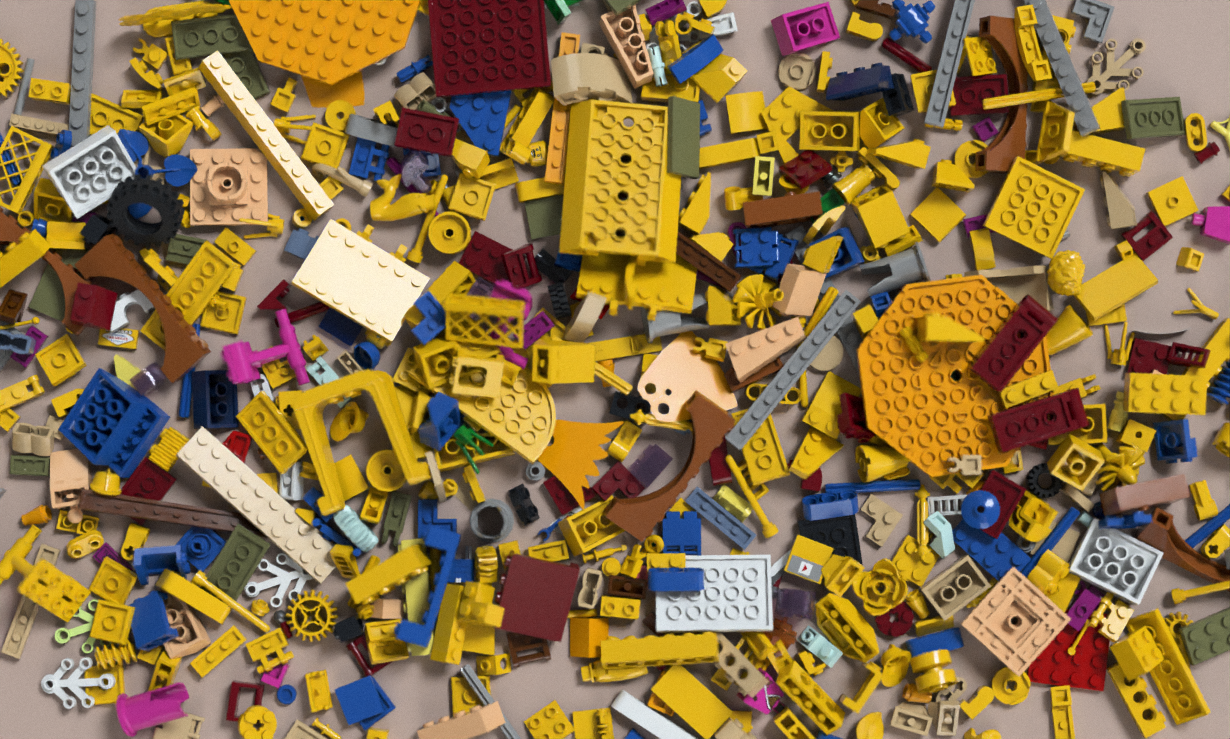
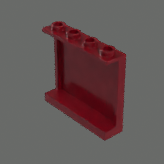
(536, 596)

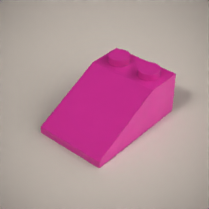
(805, 28)

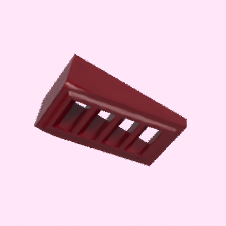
(1178, 347)

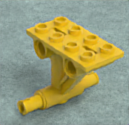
(43, 581)

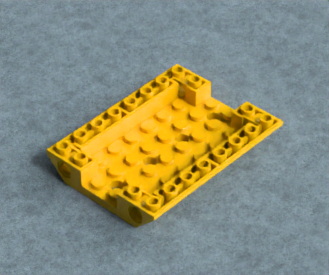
(597, 176)

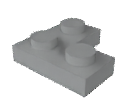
(1098, 15)

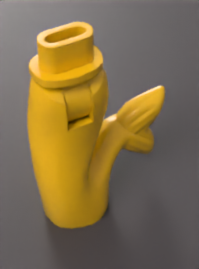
(406, 206)
(597, 673)

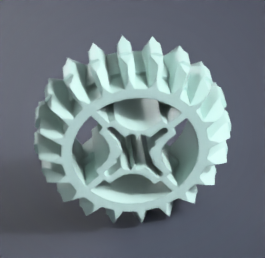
(356, 529)

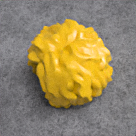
(1066, 273)

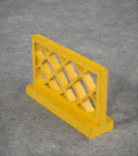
(32, 173)
(484, 308)

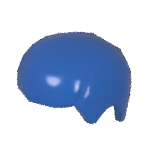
(366, 355)

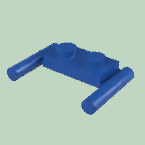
(331, 534)

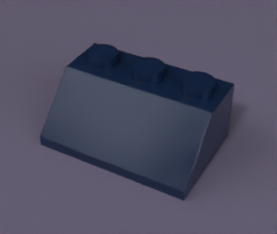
(860, 82)
(214, 400)

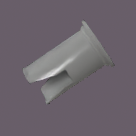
(906, 266)
(671, 322)
(508, 520)

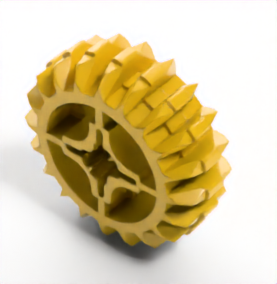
(304, 609)

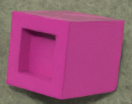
(276, 676)

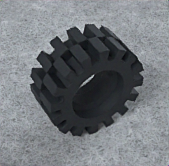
(559, 300)
(1036, 488)

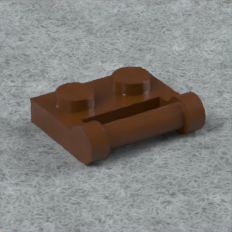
(521, 642)

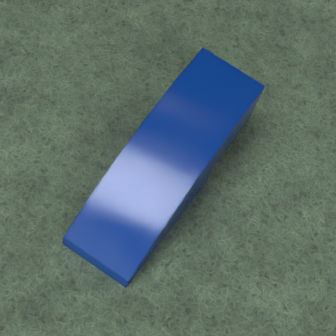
(695, 59)

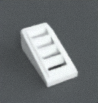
(930, 500)

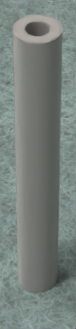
(24, 86)

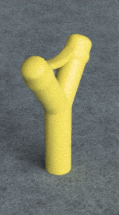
(1225, 132)

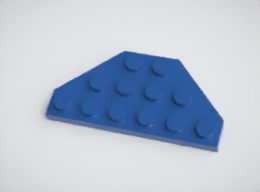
(483, 118)

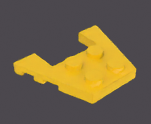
(784, 118)
(1054, 131)

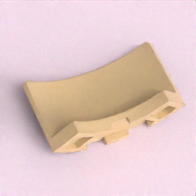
(589, 77)
(1019, 282)

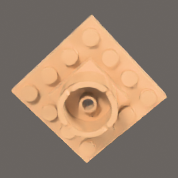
(221, 205)
(1035, 625)

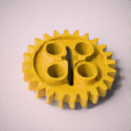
(8, 57)

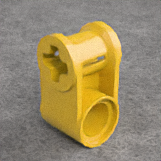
(136, 538)
(1219, 540)

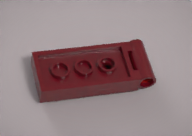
(1005, 351)
(1029, 424)

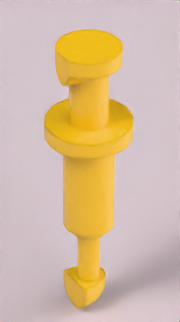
(216, 301)
(602, 553)
(326, 730)

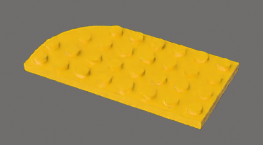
(520, 416)

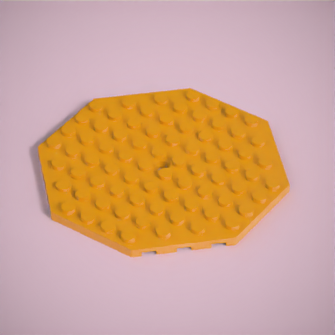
(325, 36)
(918, 403)

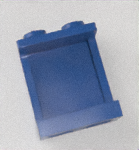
(156, 559)
(150, 621)

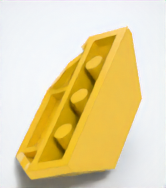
(846, 628)

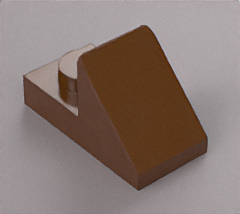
(871, 6)
(13, 306)

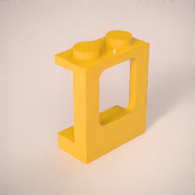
(493, 375)
(865, 690)

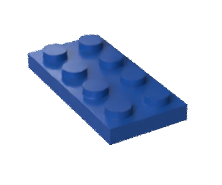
(992, 554)

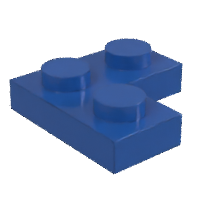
(434, 318)
(429, 516)
(1126, 522)

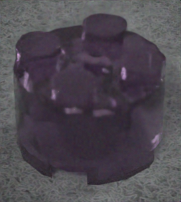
(795, 602)

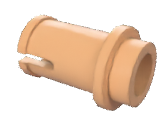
(214, 104)

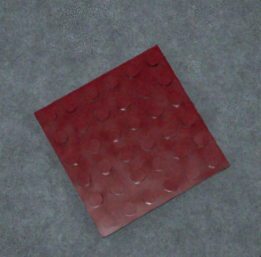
(488, 46)

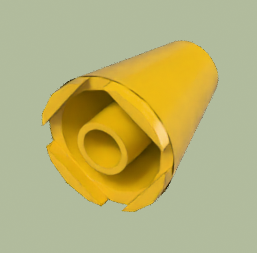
(1067, 331)
(877, 461)

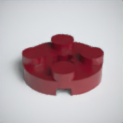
(895, 628)

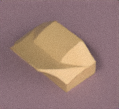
(944, 716)
(912, 717)

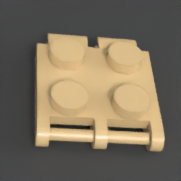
(180, 728)

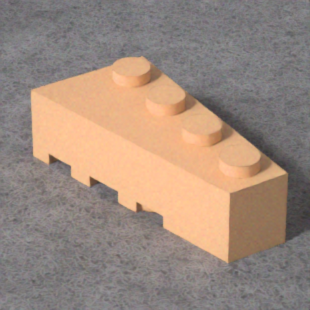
(628, 44)
(763, 347)
(464, 724)

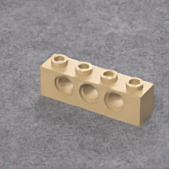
(753, 682)

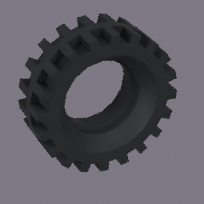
(152, 194)

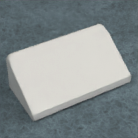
(291, 483)

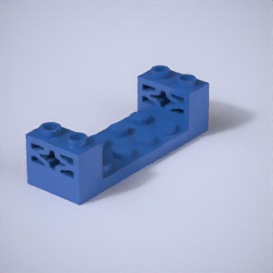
(446, 542)

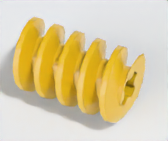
(115, 654)

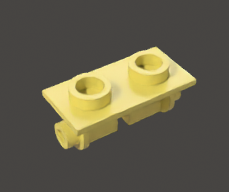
(733, 503)

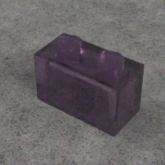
(651, 464)

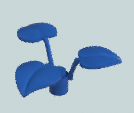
(177, 167)

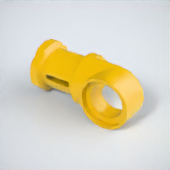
(201, 122)

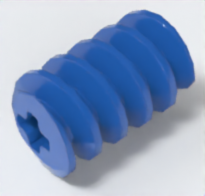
(1222, 387)

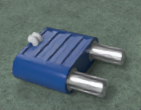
(463, 568)

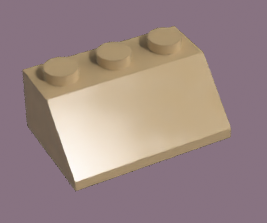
(955, 587)

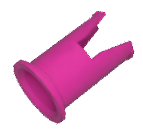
(151, 707)

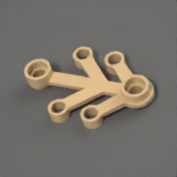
(1113, 68)

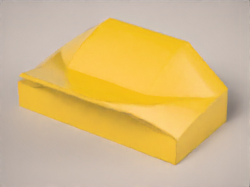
(840, 573)

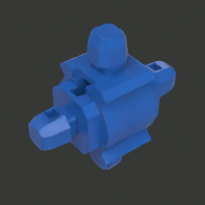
(912, 20)

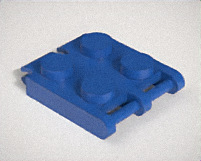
(756, 247)
(786, 253)
(682, 532)

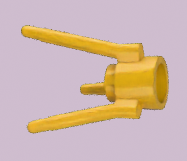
(285, 127)
(275, 225)
(1120, 355)

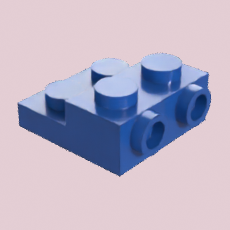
(1174, 441)

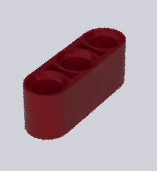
(719, 468)

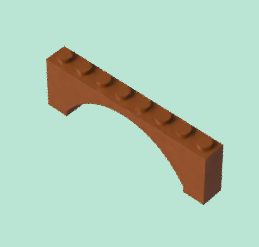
(1012, 137)
(67, 273)
(182, 344)
(642, 513)
(1164, 537)

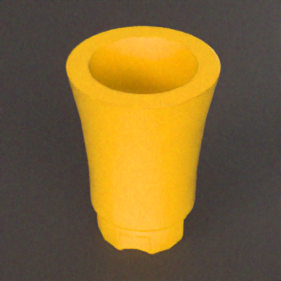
(854, 183)

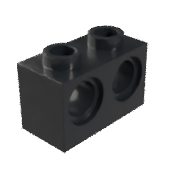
(898, 99)
(96, 229)
(630, 409)
(348, 628)

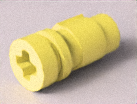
(1118, 416)

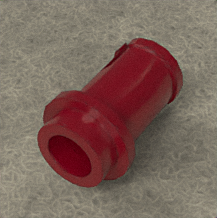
(1207, 152)

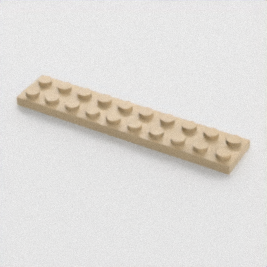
(258, 503)

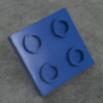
(201, 546)

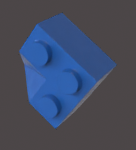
(442, 421)

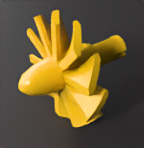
(757, 296)
(1120, 466)

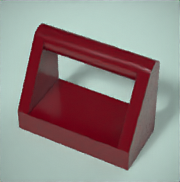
(235, 696)

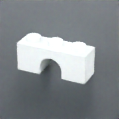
(127, 299)

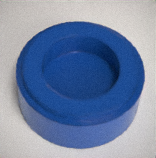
(286, 694)

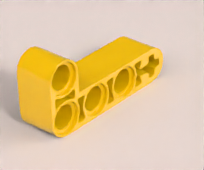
(526, 126)
(193, 596)

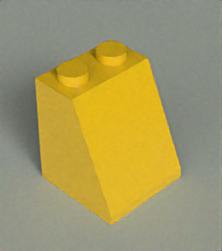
(1108, 113)
(880, 216)

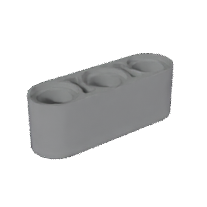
(371, 130)

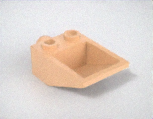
(68, 476)

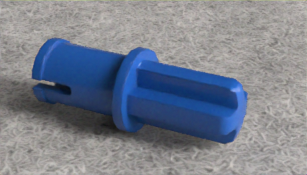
(414, 69)

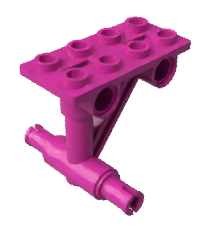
(504, 290)
(244, 362)

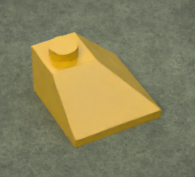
(719, 76)
(877, 125)
(167, 135)
(951, 177)
(49, 203)

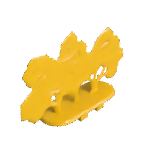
(158, 19)

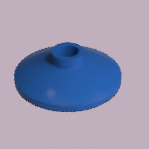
(973, 517)

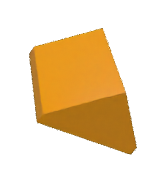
(587, 636)

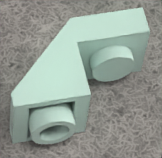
(944, 542)
(819, 646)

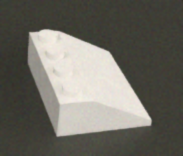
(90, 171)
(1115, 562)

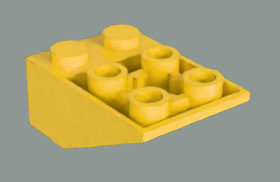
(697, 214)
(563, 362)

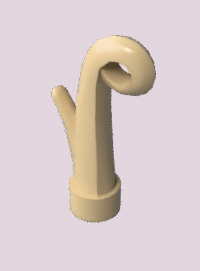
(341, 175)

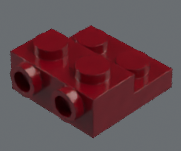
(852, 419)

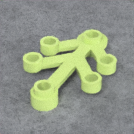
(81, 629)

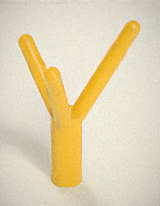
(1202, 309)

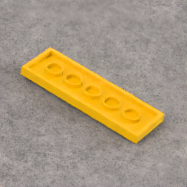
(193, 289)
(1171, 674)

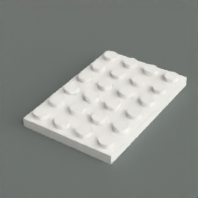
(733, 597)

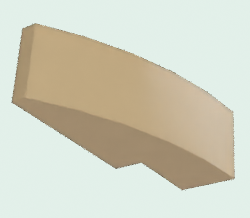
(584, 317)

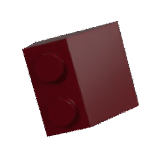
(93, 306)

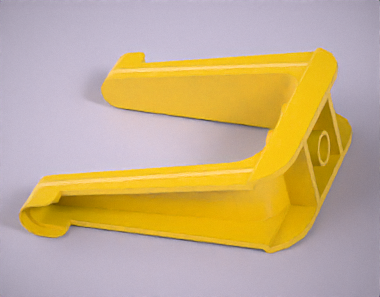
(309, 413)

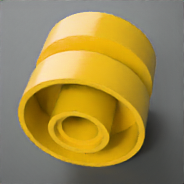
(934, 677)

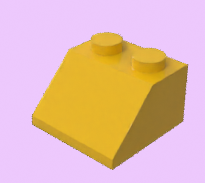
(436, 360)

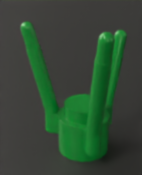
(465, 437)

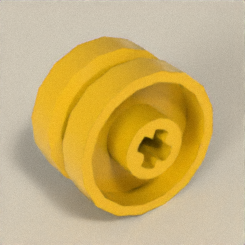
(454, 243)
(376, 471)

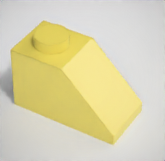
(763, 176)
(125, 369)

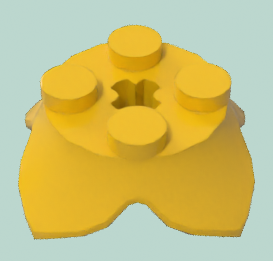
(868, 583)

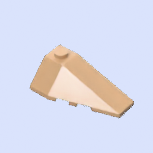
(190, 629)

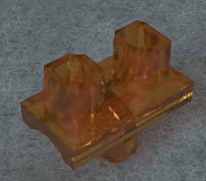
(783, 631)

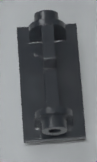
(546, 265)
(521, 496)

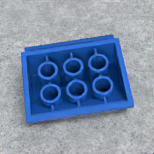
(113, 423)

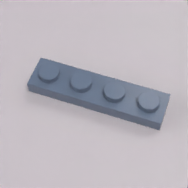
(720, 518)

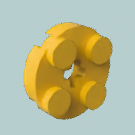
(961, 158)
(1009, 696)
(250, 717)

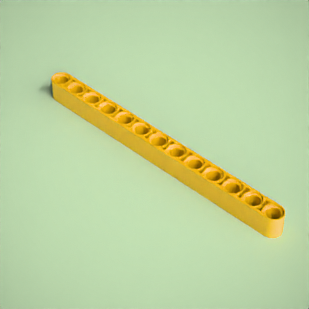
(708, 157)

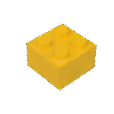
(1075, 462)
(1137, 653)

